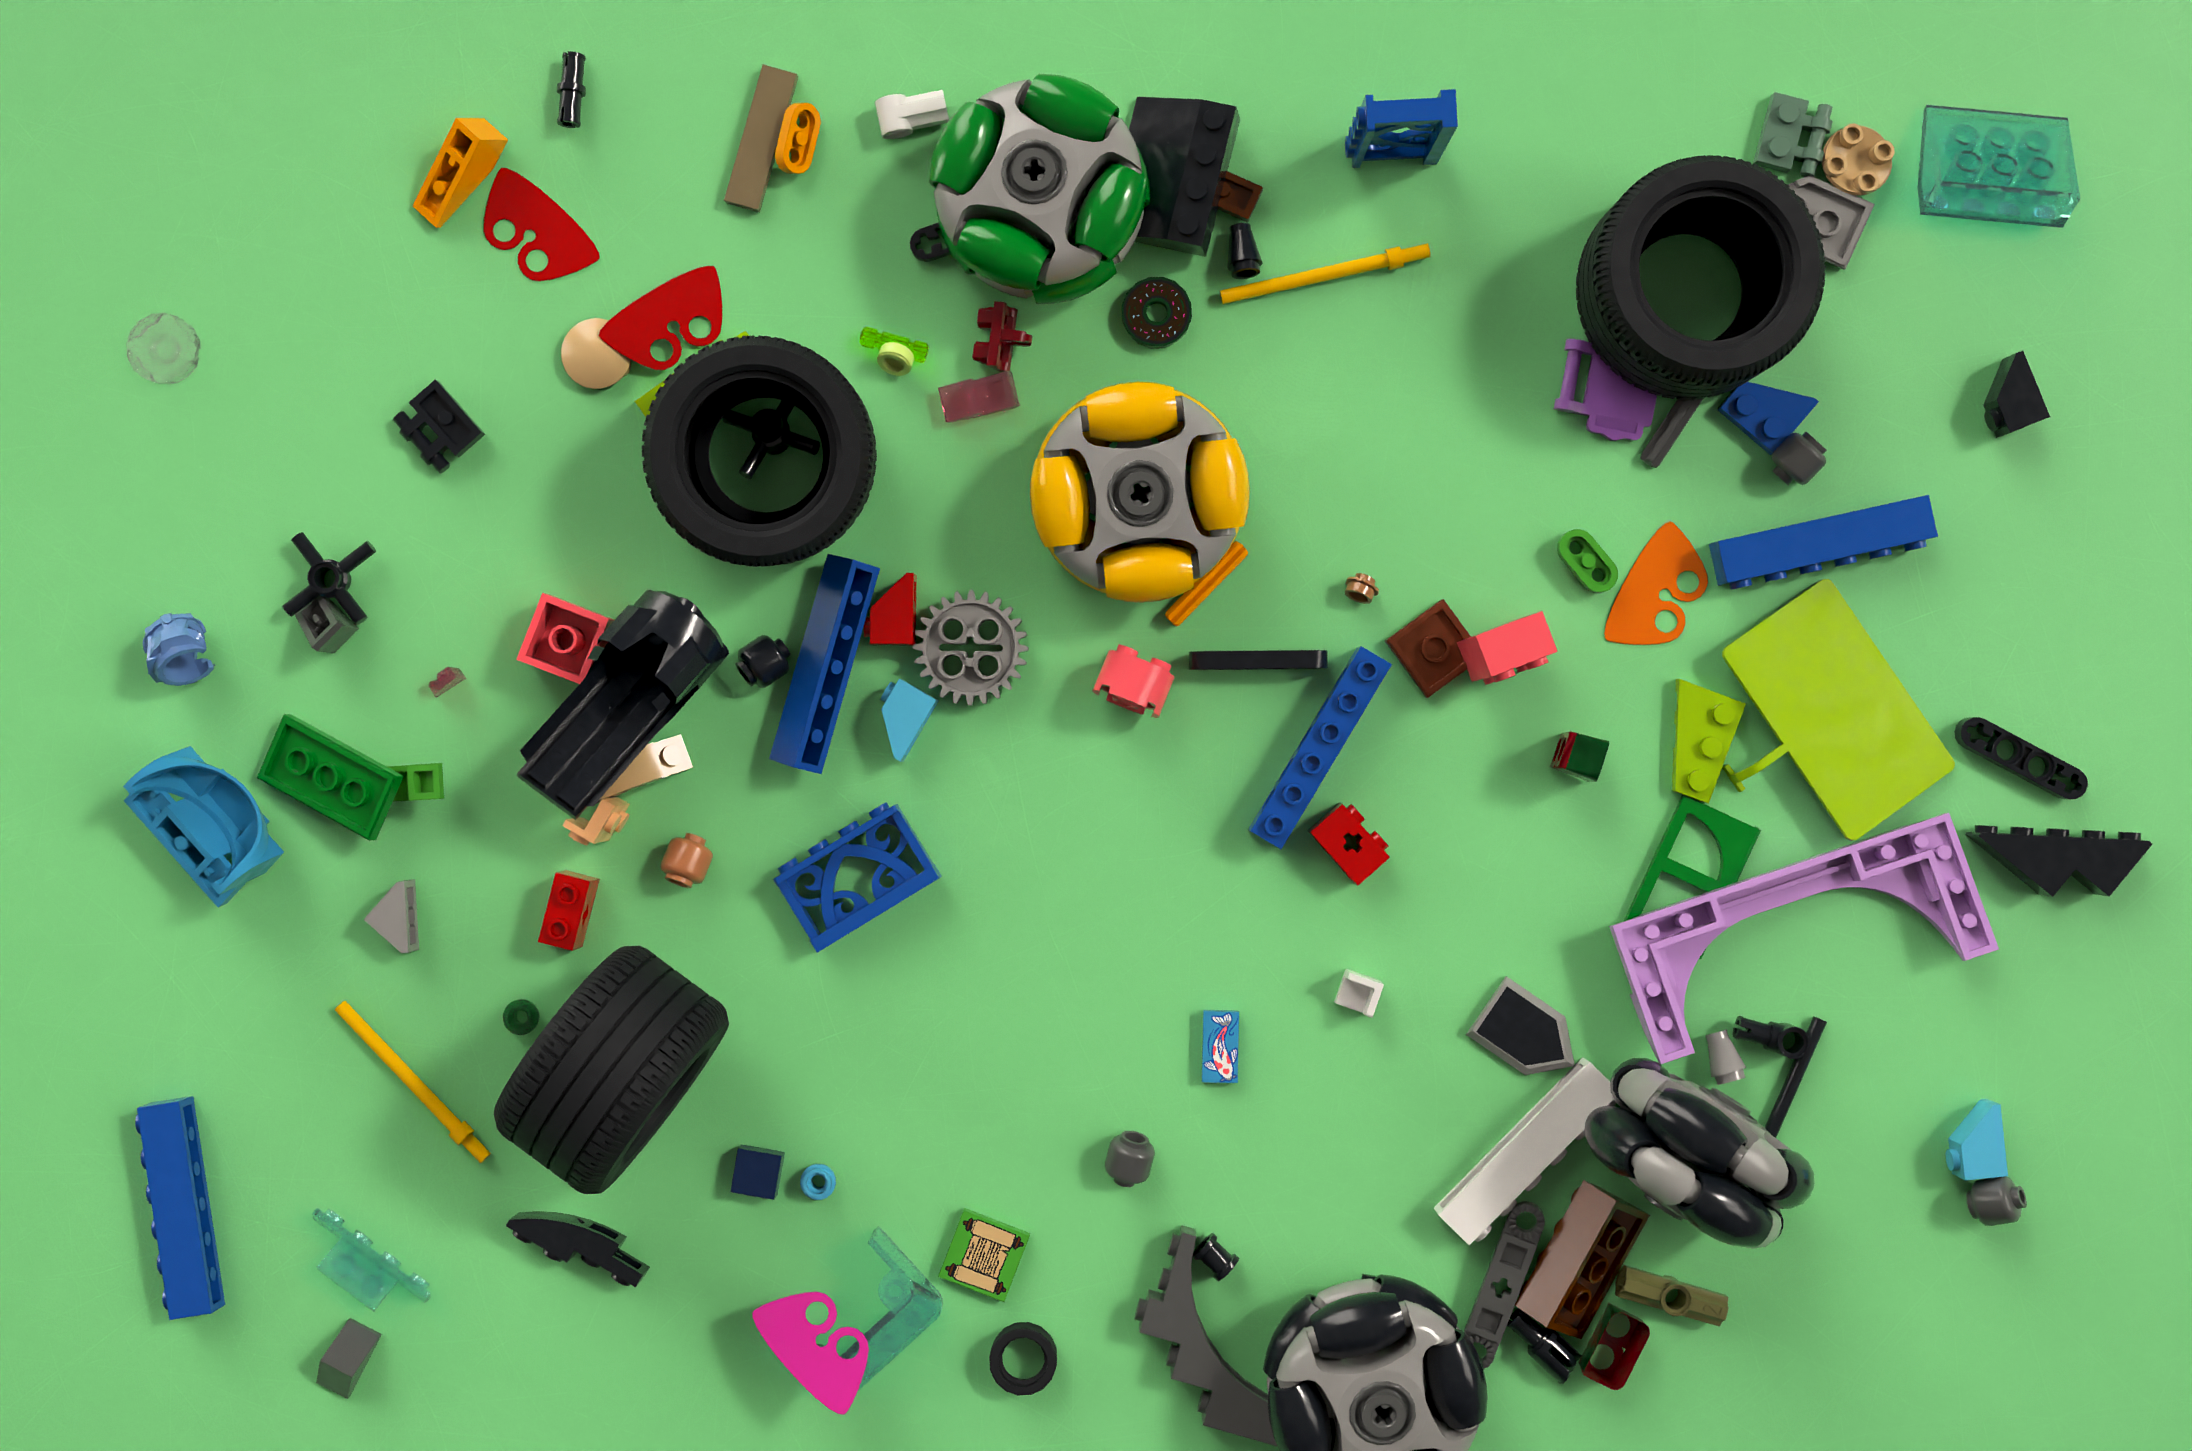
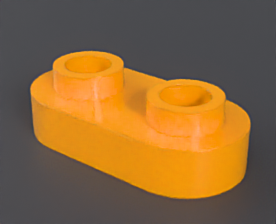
(797, 139)

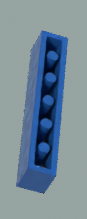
(1823, 540)
(824, 663)
(180, 1207)

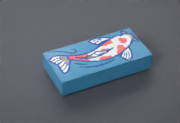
(1220, 1046)

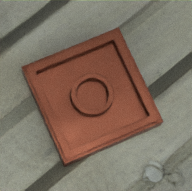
(1430, 648)

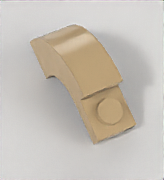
(652, 764)

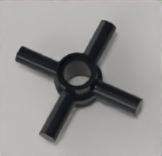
(773, 442)
(316, 575)

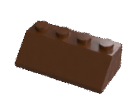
(1581, 1260)

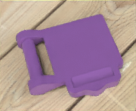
(1612, 405)

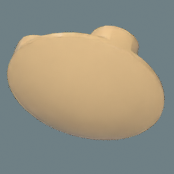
(1857, 160)
(590, 359)

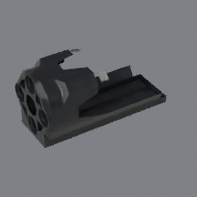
(636, 685)

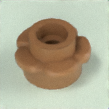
(1361, 588)

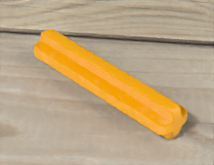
(1193, 598)

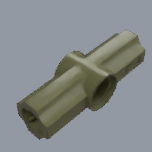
(1690, 1302)

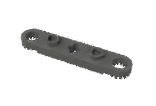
(1509, 1261)

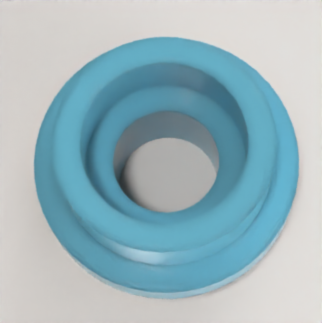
(813, 1191)

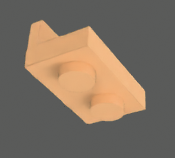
(607, 818)

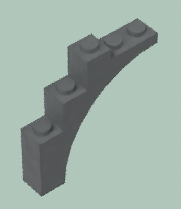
(1231, 1400)

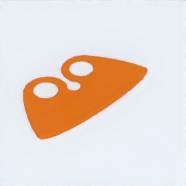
(1638, 600)

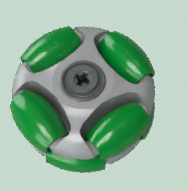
(1039, 188)

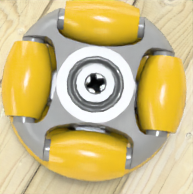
(1195, 537)

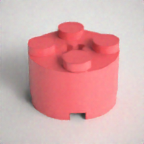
(1134, 681)

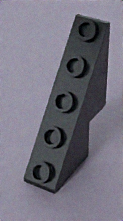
(2050, 859)

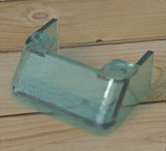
(911, 1302)

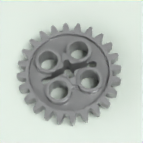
(971, 615)

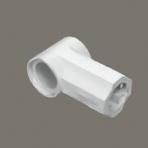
(903, 114)

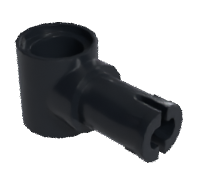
(1772, 1035)

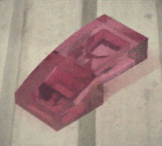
(978, 397)

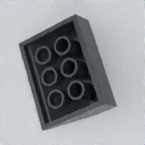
(1186, 161)

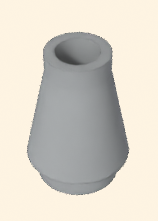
(1724, 1059)

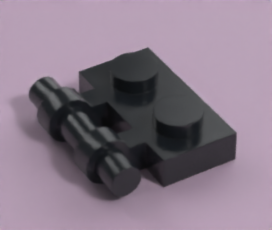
(446, 418)

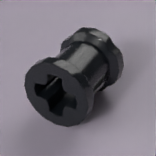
(1215, 1257)

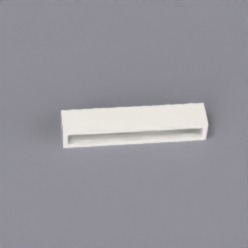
(1525, 1153)

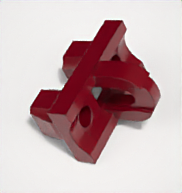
(1003, 336)

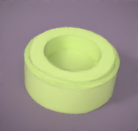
(895, 359)

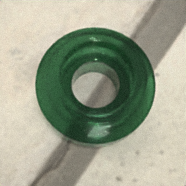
(510, 1017)

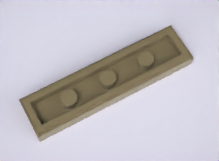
(760, 138)

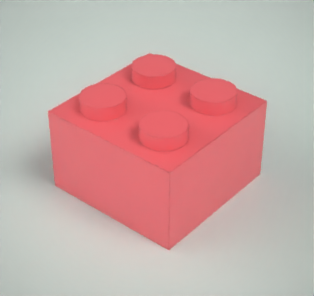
(563, 638)
(1516, 645)

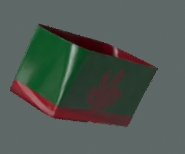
(1580, 755)
(1633, 1342)

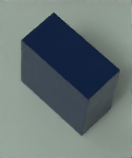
(757, 1172)

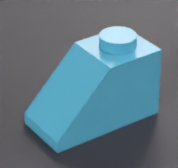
(905, 715)
(1978, 1144)

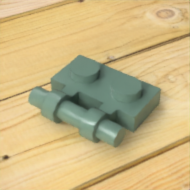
(1782, 131)

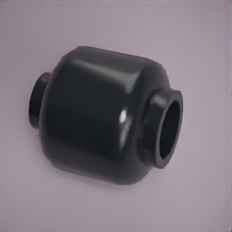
(763, 661)

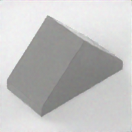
(397, 917)

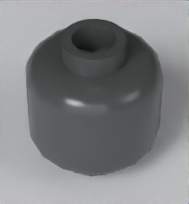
(1798, 458)
(1129, 1158)
(1996, 1201)

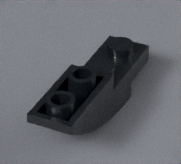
(567, 1234)

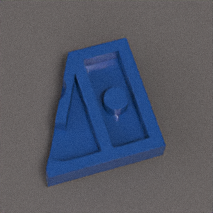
(1766, 413)

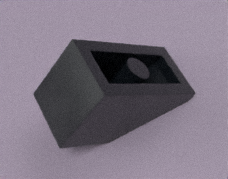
(2013, 397)

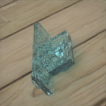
(360, 1268)

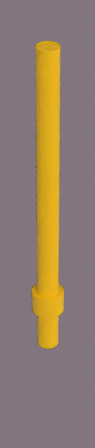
(1392, 258)
(460, 1131)

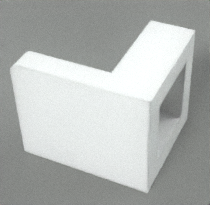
(1359, 992)

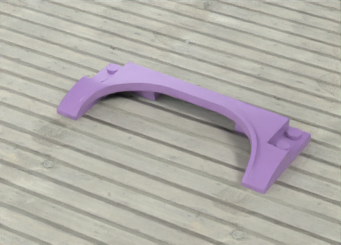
(1912, 863)

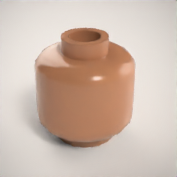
(686, 860)

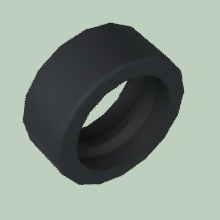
(1013, 1384)

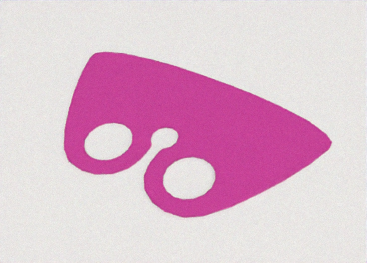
(817, 1368)

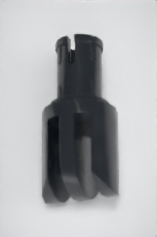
(1545, 1346)

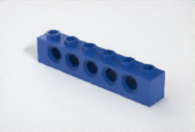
(1319, 747)

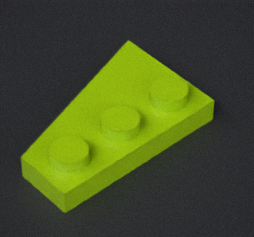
(1702, 738)

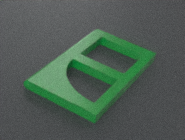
(1732, 837)

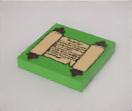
(984, 1255)

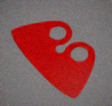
(556, 232)
(647, 318)

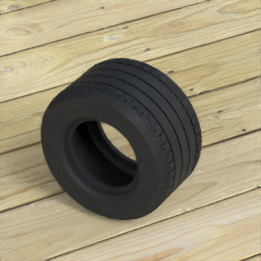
(1762, 232)
(681, 434)
(610, 1068)

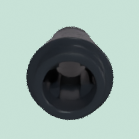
(1243, 253)

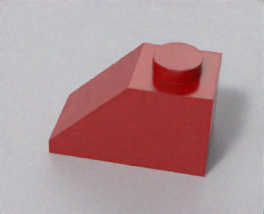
(894, 615)

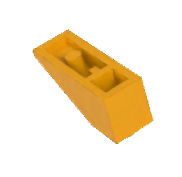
(459, 168)

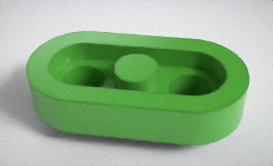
(1589, 558)

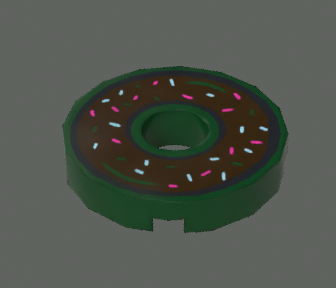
(1156, 291)

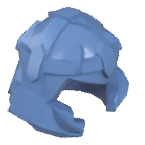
(173, 650)

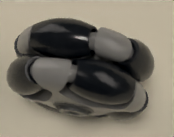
(1698, 1155)
(1373, 1372)

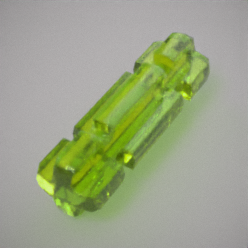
(871, 338)

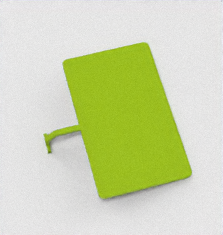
(1836, 710)

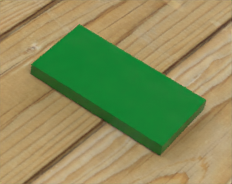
(330, 777)

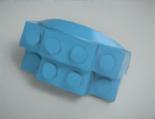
(207, 826)

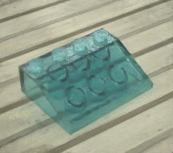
(1996, 166)

